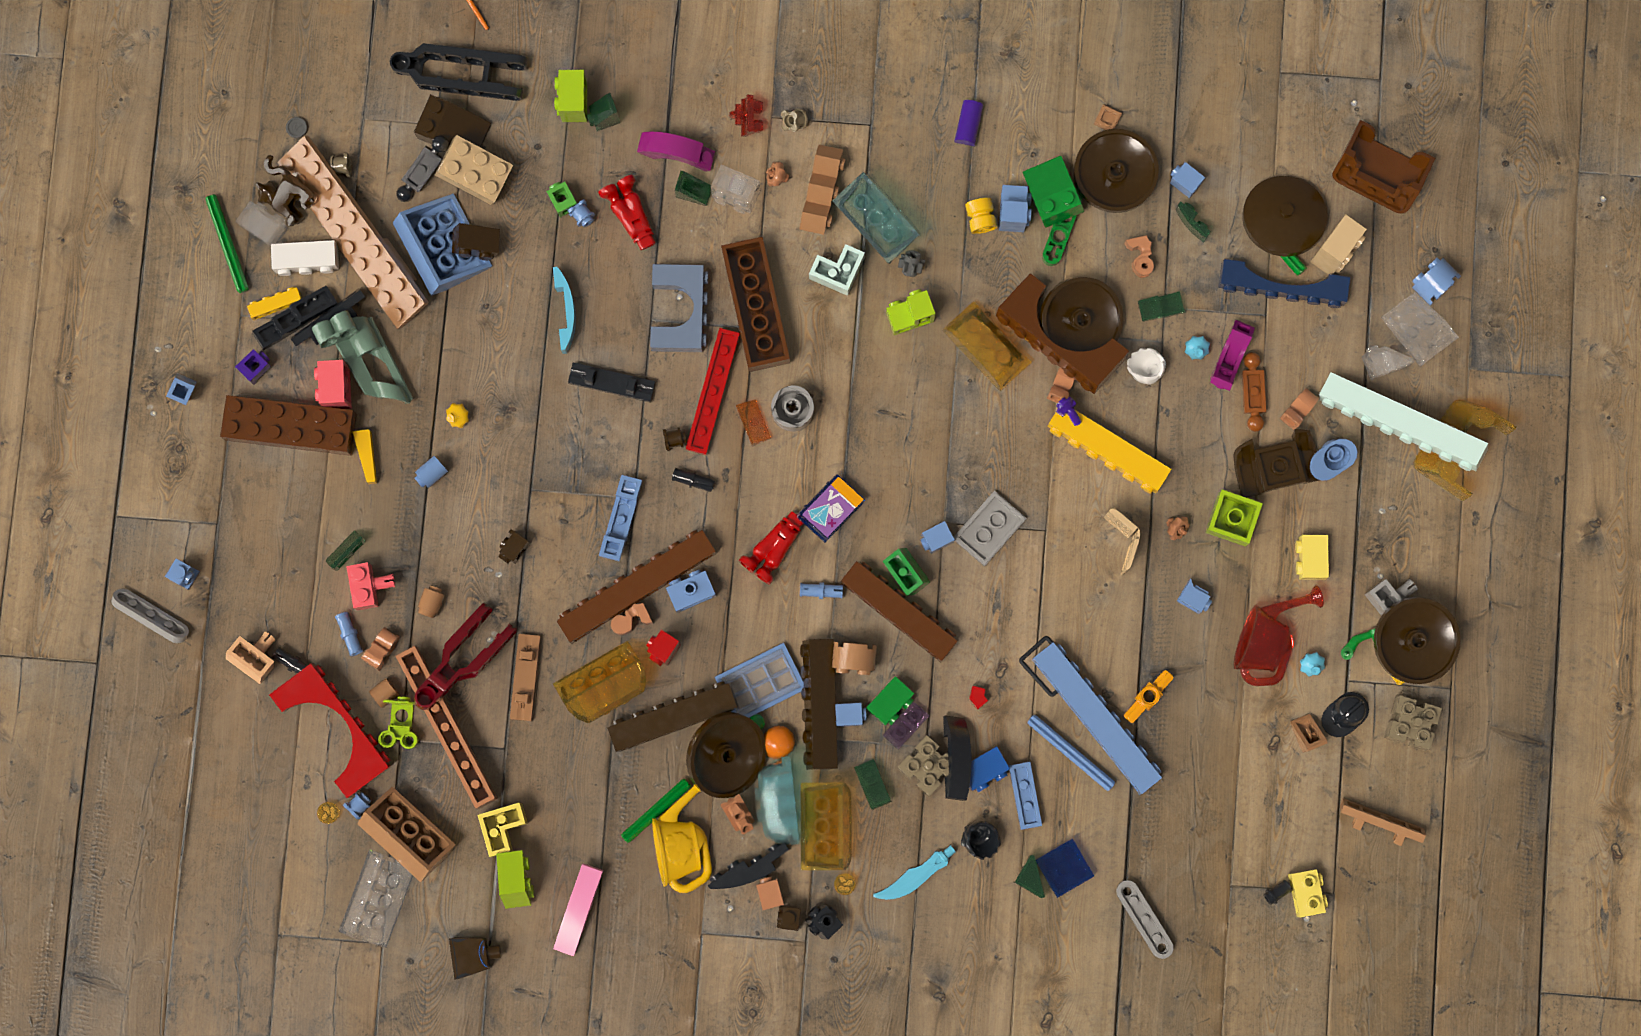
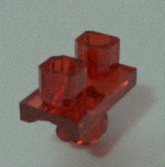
(745, 115)

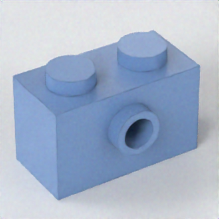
(690, 591)

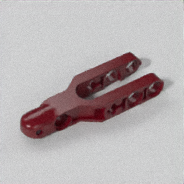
(444, 676)

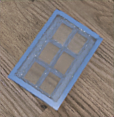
(763, 681)

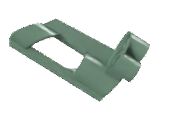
(353, 340)

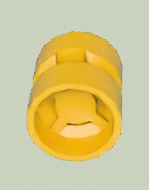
(980, 212)

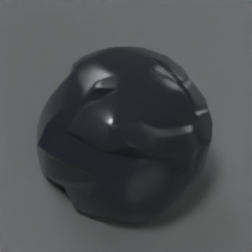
(981, 839)

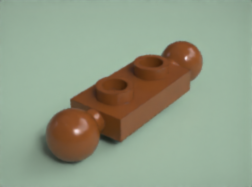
(1253, 391)

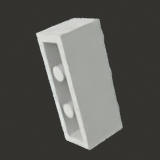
(304, 257)

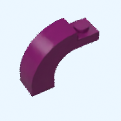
(675, 147)
(1231, 355)

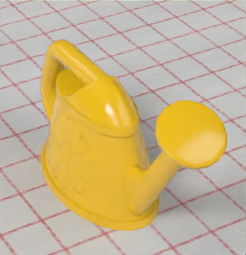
(679, 847)

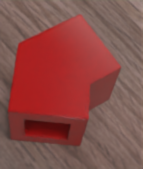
(977, 697)

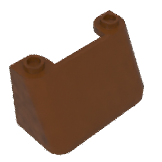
(1380, 171)

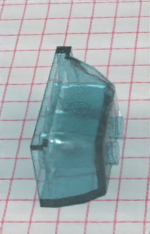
(877, 217)
(778, 802)

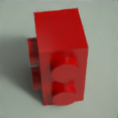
(662, 648)

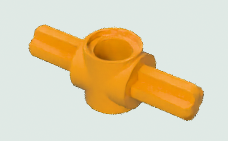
(1156, 688)

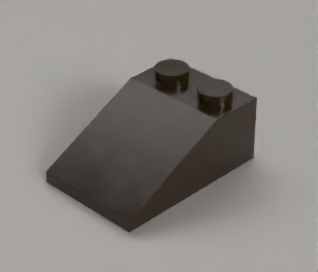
(449, 120)

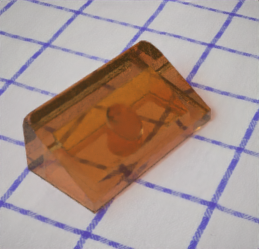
(753, 422)

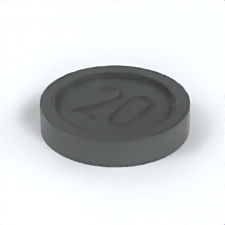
(296, 127)

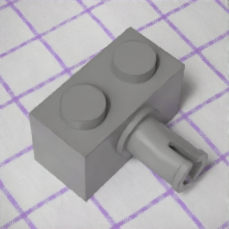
(1384, 595)

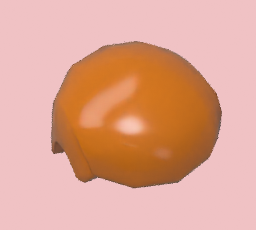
(779, 742)

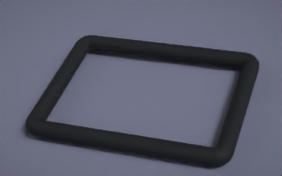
(1045, 638)

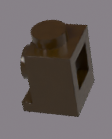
(513, 547)
(788, 918)

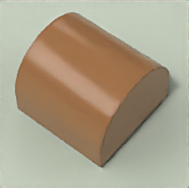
(383, 691)

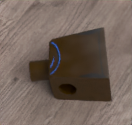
(471, 956)

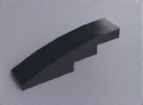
(295, 317)

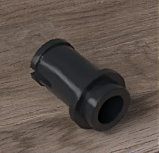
(1277, 892)

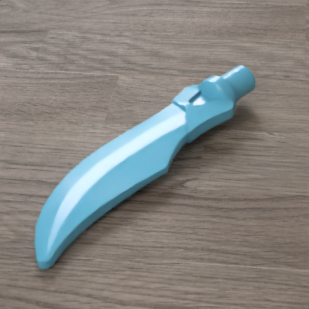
(916, 876)

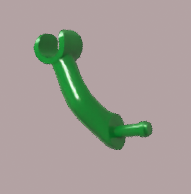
(1349, 649)

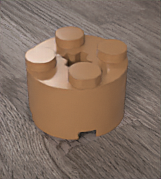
(854, 657)

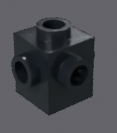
(823, 921)

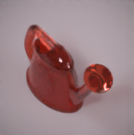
(1267, 642)

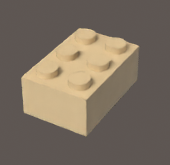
(473, 170)
(1339, 246)

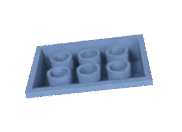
(428, 239)

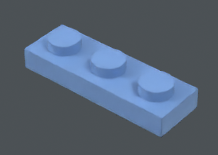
(1025, 795)

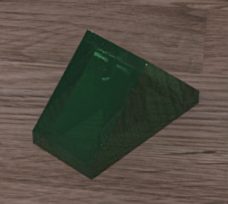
(692, 189)
(1029, 878)

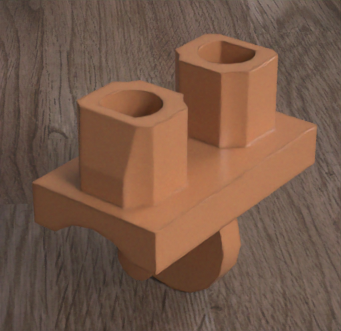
(738, 814)

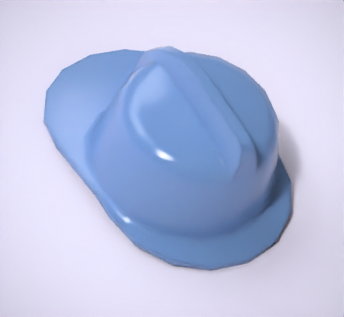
(1333, 459)

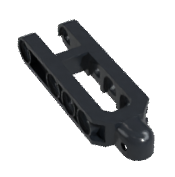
(412, 65)

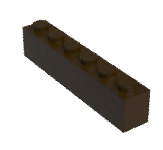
(819, 704)
(673, 717)

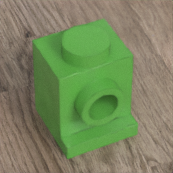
(555, 192)

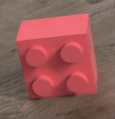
(333, 384)

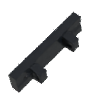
(344, 305)
(611, 382)

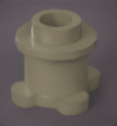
(794, 120)
(341, 165)

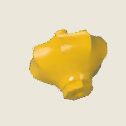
(457, 415)

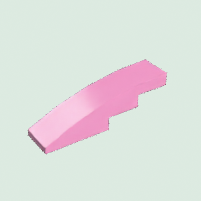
(578, 909)

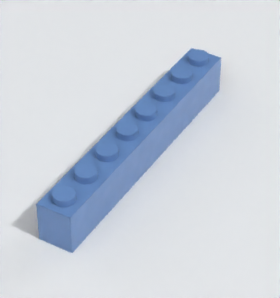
(1096, 718)

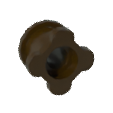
(674, 438)

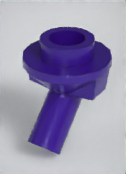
(1065, 407)

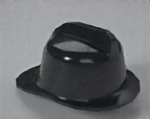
(1345, 714)

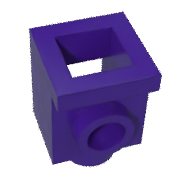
(246, 365)

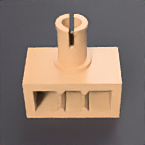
(252, 658)

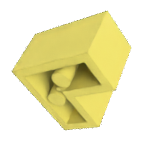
(495, 827)

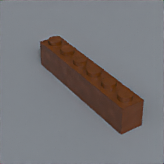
(898, 611)

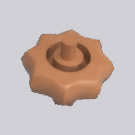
(776, 174)
(1177, 527)

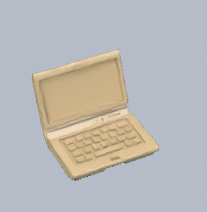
(1127, 528)

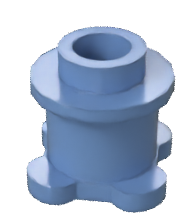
(581, 214)
(358, 805)

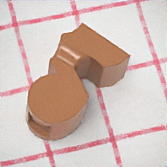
(1142, 265)
(1060, 387)
(1299, 409)
(624, 624)
(380, 647)

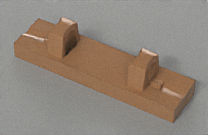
(525, 677)
(1399, 827)

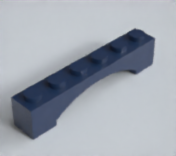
(1237, 277)

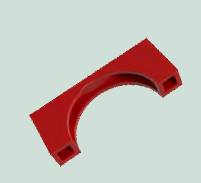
(312, 687)

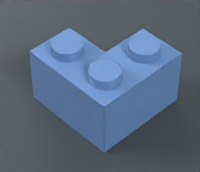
(1014, 208)

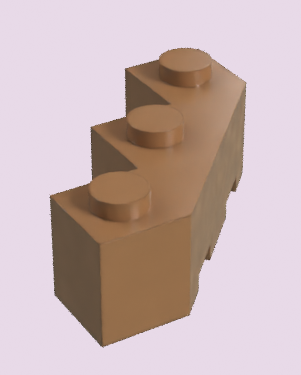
(822, 189)

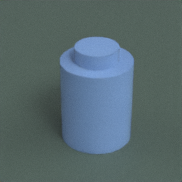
(430, 472)

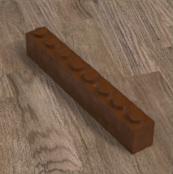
(636, 587)

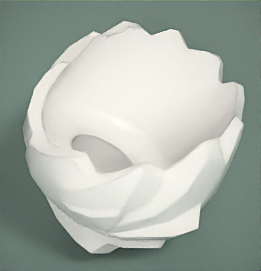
(1146, 365)

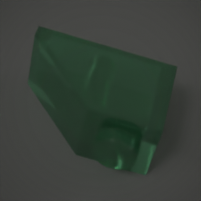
(603, 113)

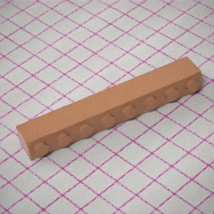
(449, 733)

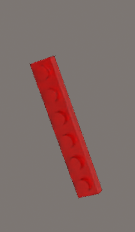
(712, 391)

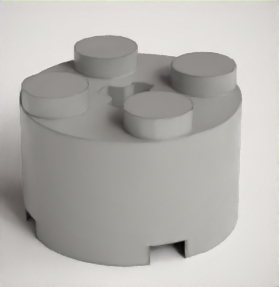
(787, 398)

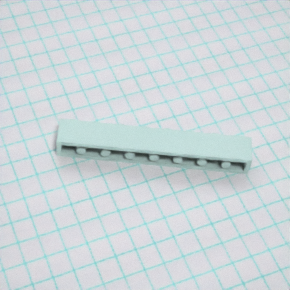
(1403, 422)

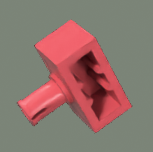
(364, 585)

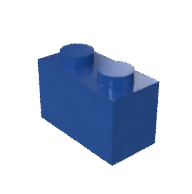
(986, 768)

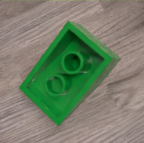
(1053, 191)

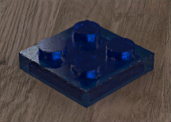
(1064, 868)

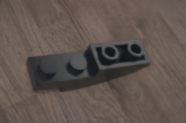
(740, 874)

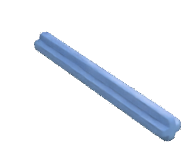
(1071, 753)

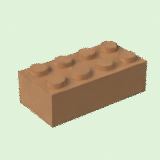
(406, 834)

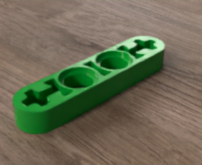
(1066, 229)

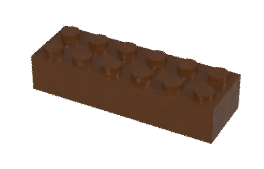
(755, 304)
(288, 425)

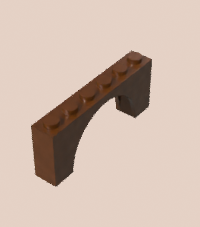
(1087, 367)

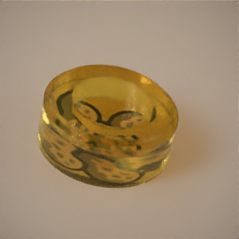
(328, 813)
(844, 884)

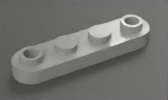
(150, 616)
(1144, 919)

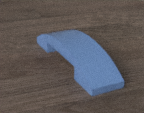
(621, 518)

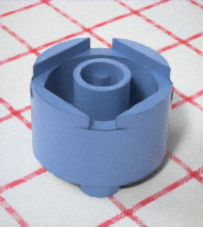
(1436, 280)

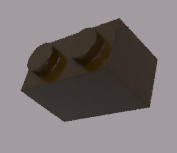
(475, 241)

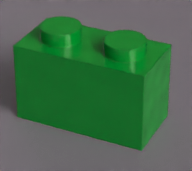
(906, 571)
(890, 701)

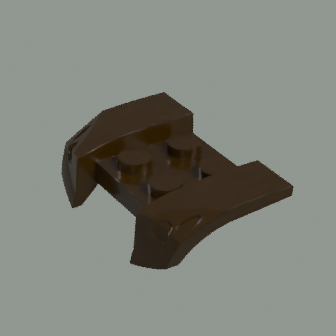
(1275, 465)

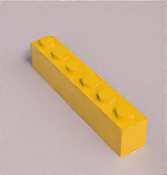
(1112, 450)

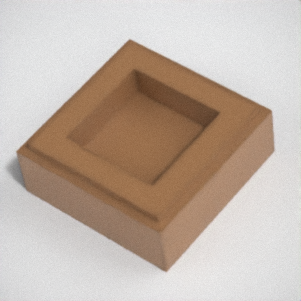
(1107, 118)

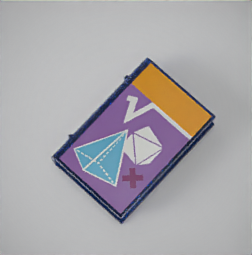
(830, 508)

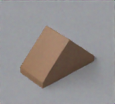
(1308, 733)

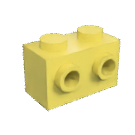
(1307, 893)

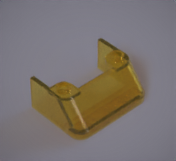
(1461, 416)

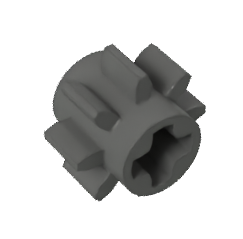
(911, 263)

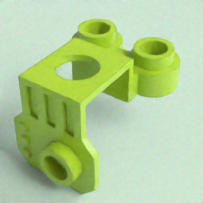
(397, 729)

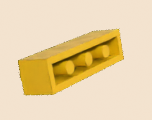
(273, 304)

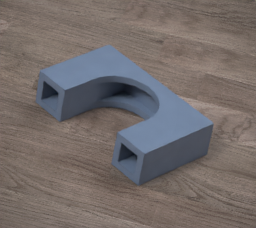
(691, 281)

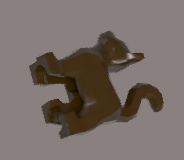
(286, 195)

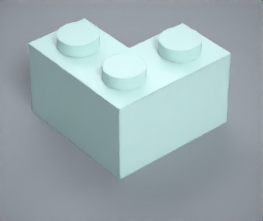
(838, 275)

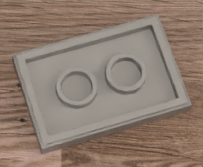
(989, 528)

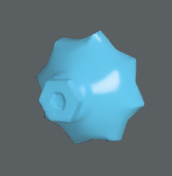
(1197, 347)
(1312, 664)

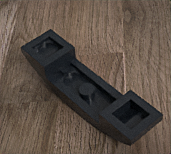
(959, 758)

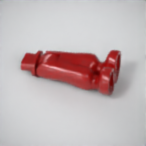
(629, 211)
(773, 548)

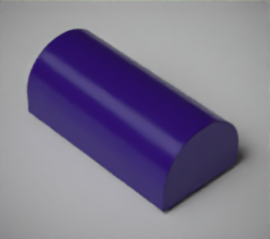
(968, 122)

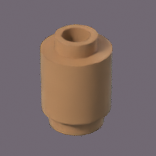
(430, 601)

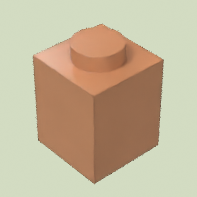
(769, 893)

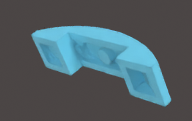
(567, 334)

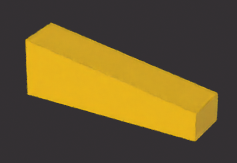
(366, 453)

